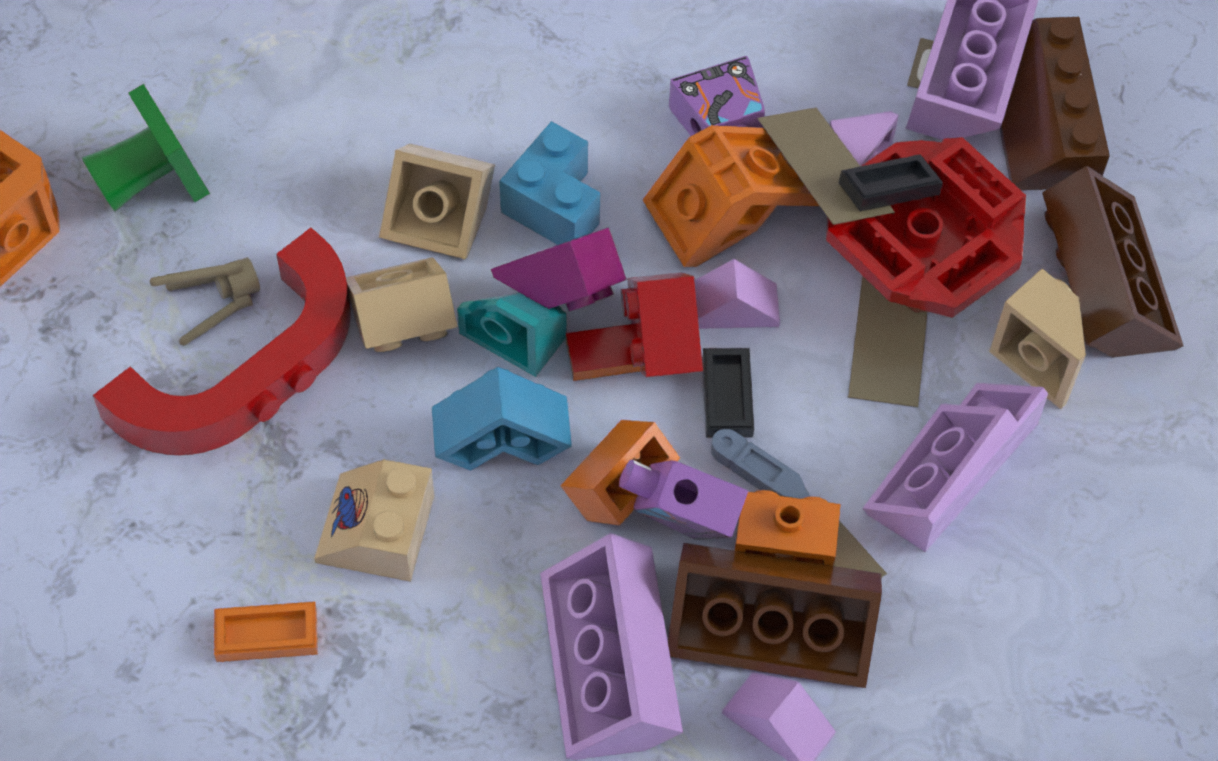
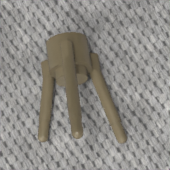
(231, 279)

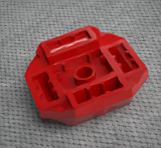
(943, 247)

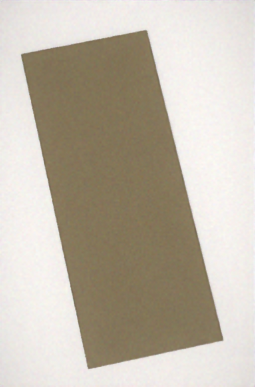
(818, 160)
(887, 350)

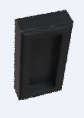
(890, 182)
(727, 391)

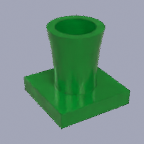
(143, 158)

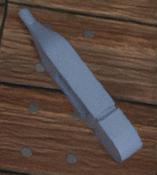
(756, 465)

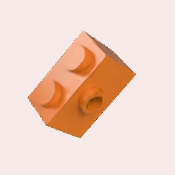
(596, 480)
(788, 527)

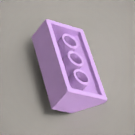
(971, 67)
(610, 650)

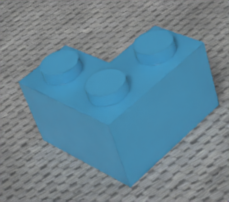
(546, 187)
(500, 416)

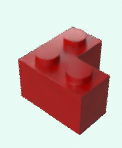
(666, 323)

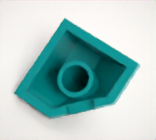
(514, 329)

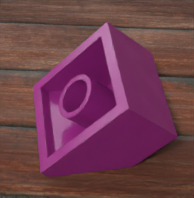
(566, 273)

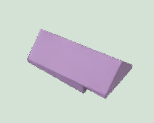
(954, 460)

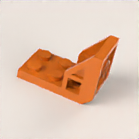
(722, 191)
(26, 206)

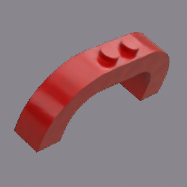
(259, 385)

